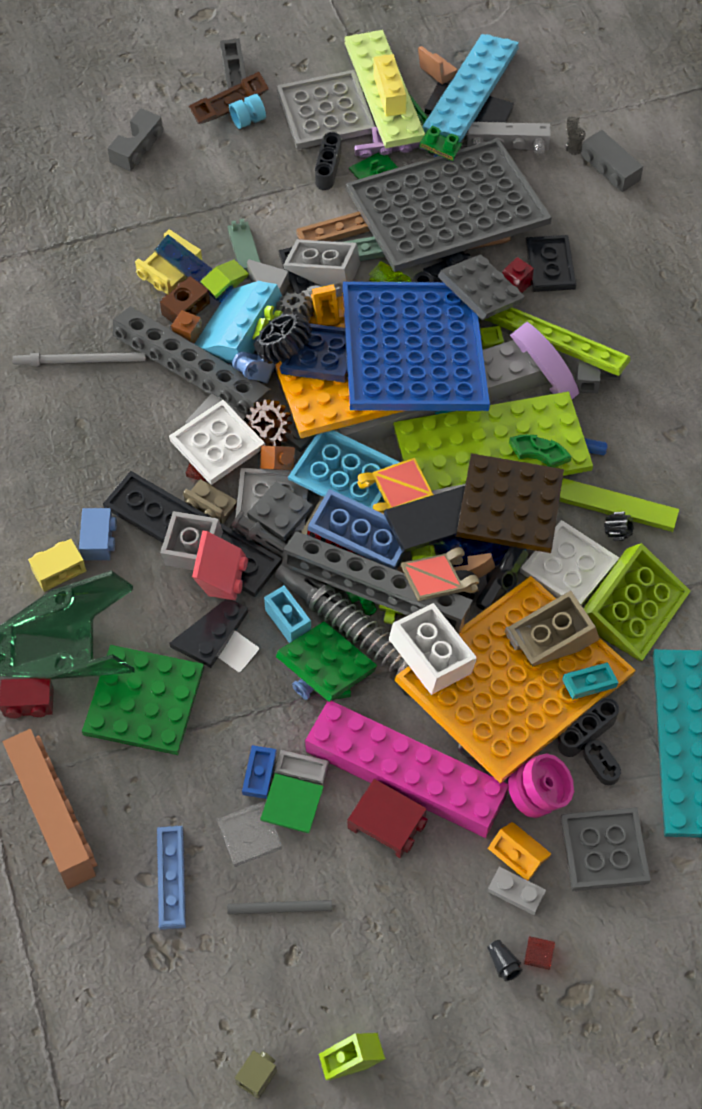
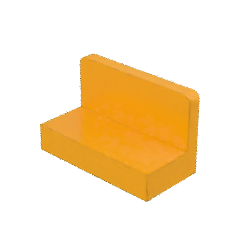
(519, 850)

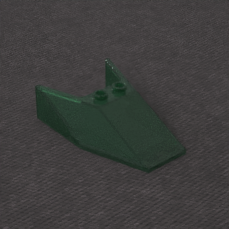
(56, 632)

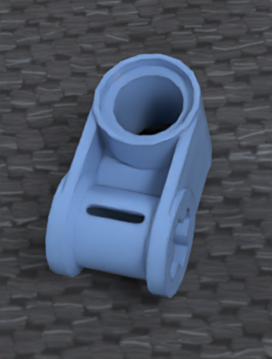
(253, 366)

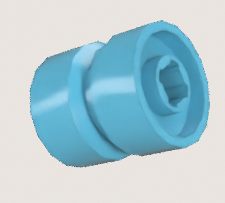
(247, 111)

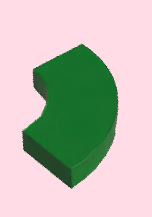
(539, 448)

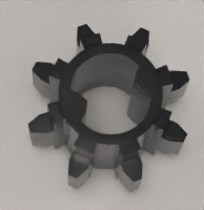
(619, 526)

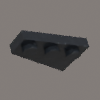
(211, 633)

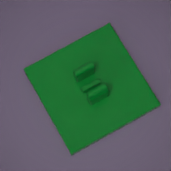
(372, 165)
(292, 803)

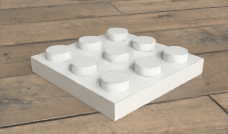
(217, 442)
(572, 565)

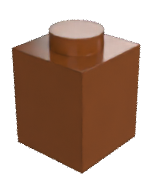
(187, 326)
(277, 457)

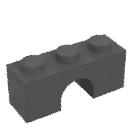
(128, 151)

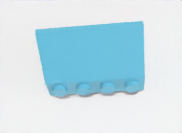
(236, 320)
(335, 463)

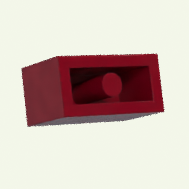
(26, 697)

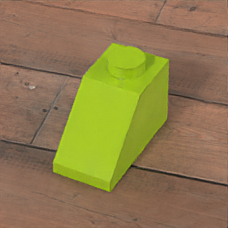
(352, 1055)

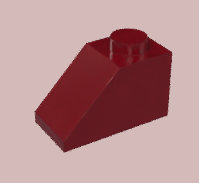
(519, 274)

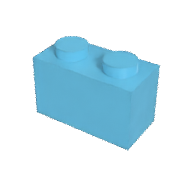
(287, 614)

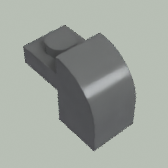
(589, 377)

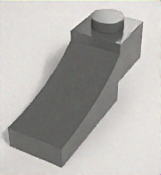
(232, 61)

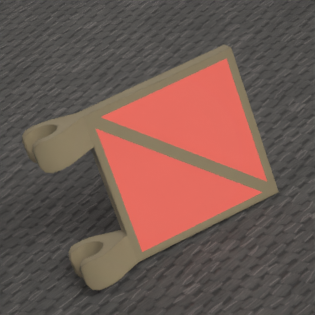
(436, 576)

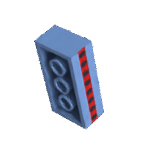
(355, 529)

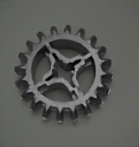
(283, 337)

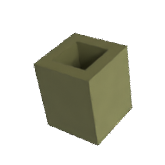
(256, 1073)

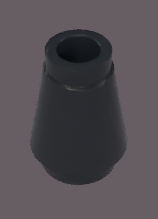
(505, 961)

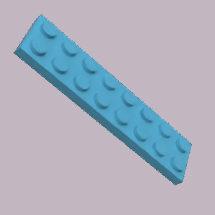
(471, 86)

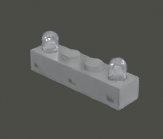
(511, 135)

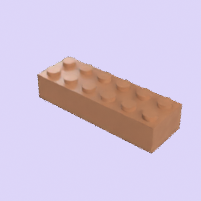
(51, 808)

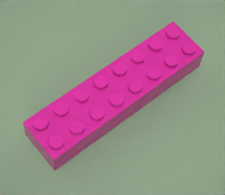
(408, 767)

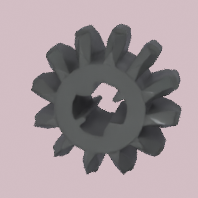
(296, 302)

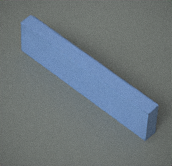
(171, 877)

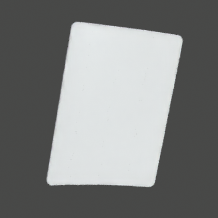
(238, 652)

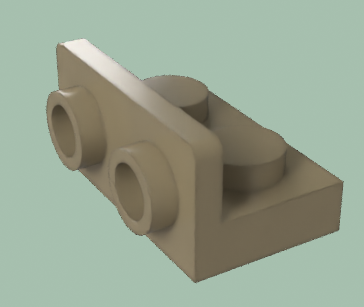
(210, 501)

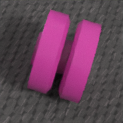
(541, 786)

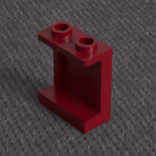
(388, 817)

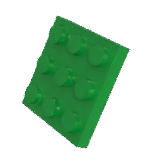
(326, 661)

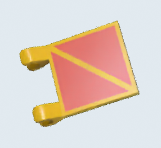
(397, 484)

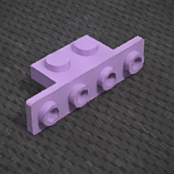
(377, 146)

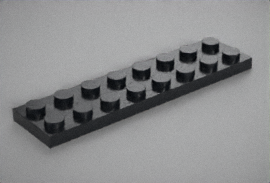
(151, 511)

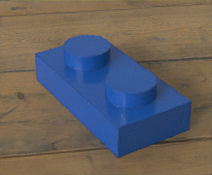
(259, 772)

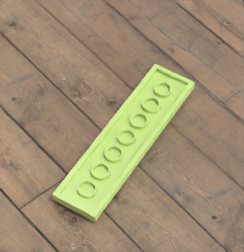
(395, 129)

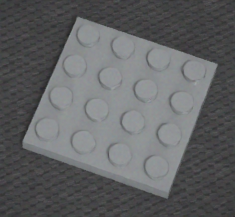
(325, 106)

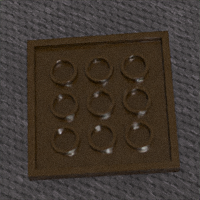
(510, 503)

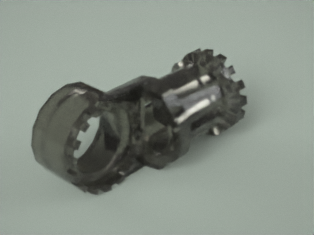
(575, 135)

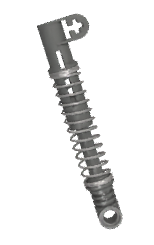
(321, 598)

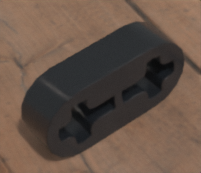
(606, 759)

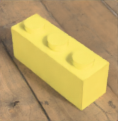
(389, 85)

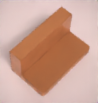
(436, 66)

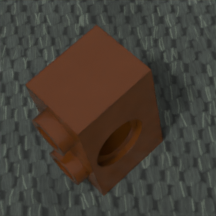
(188, 296)

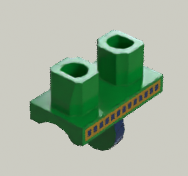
(439, 144)

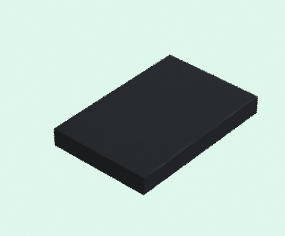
(551, 263)

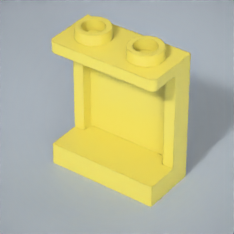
(160, 272)

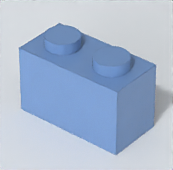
(96, 534)

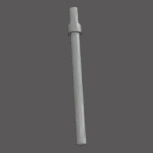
(36, 359)

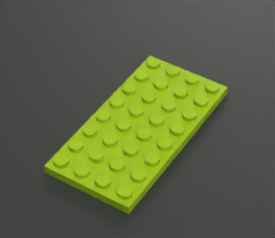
(446, 440)

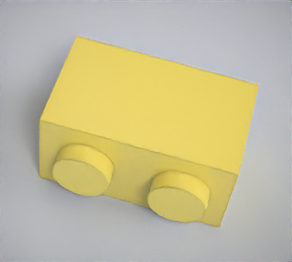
(57, 564)

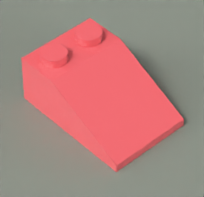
(219, 567)

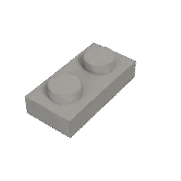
(516, 891)

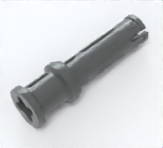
(254, 531)

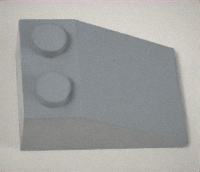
(324, 261)

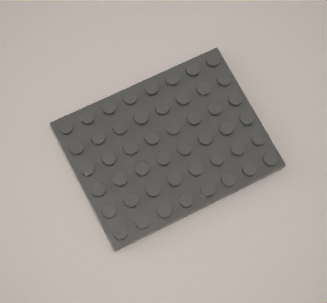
(447, 204)

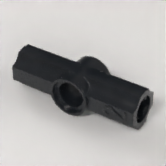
(502, 578)

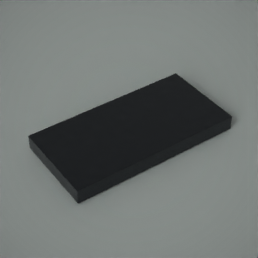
(492, 111)
(426, 519)

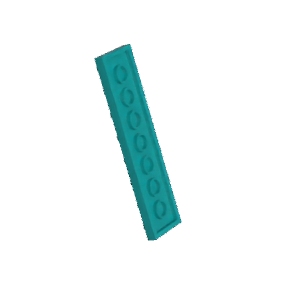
(680, 739)

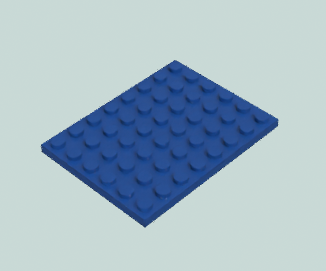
(412, 348)

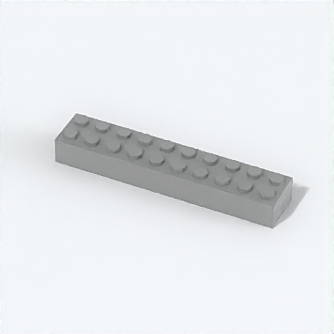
(506, 371)

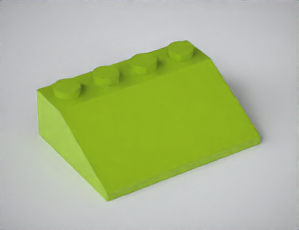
(636, 602)

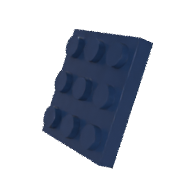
(322, 357)

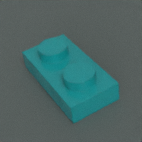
(590, 680)

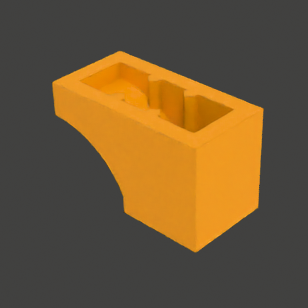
(325, 305)

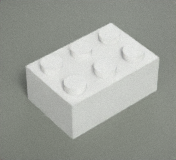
(432, 648)

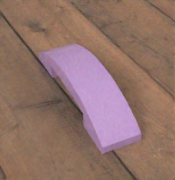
(546, 358)

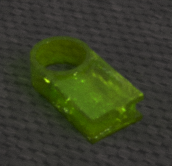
(385, 273)

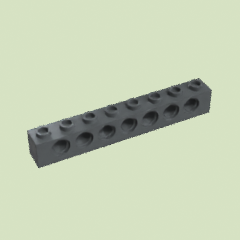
(188, 360)
(367, 579)

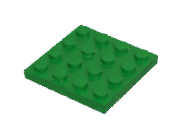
(145, 706)

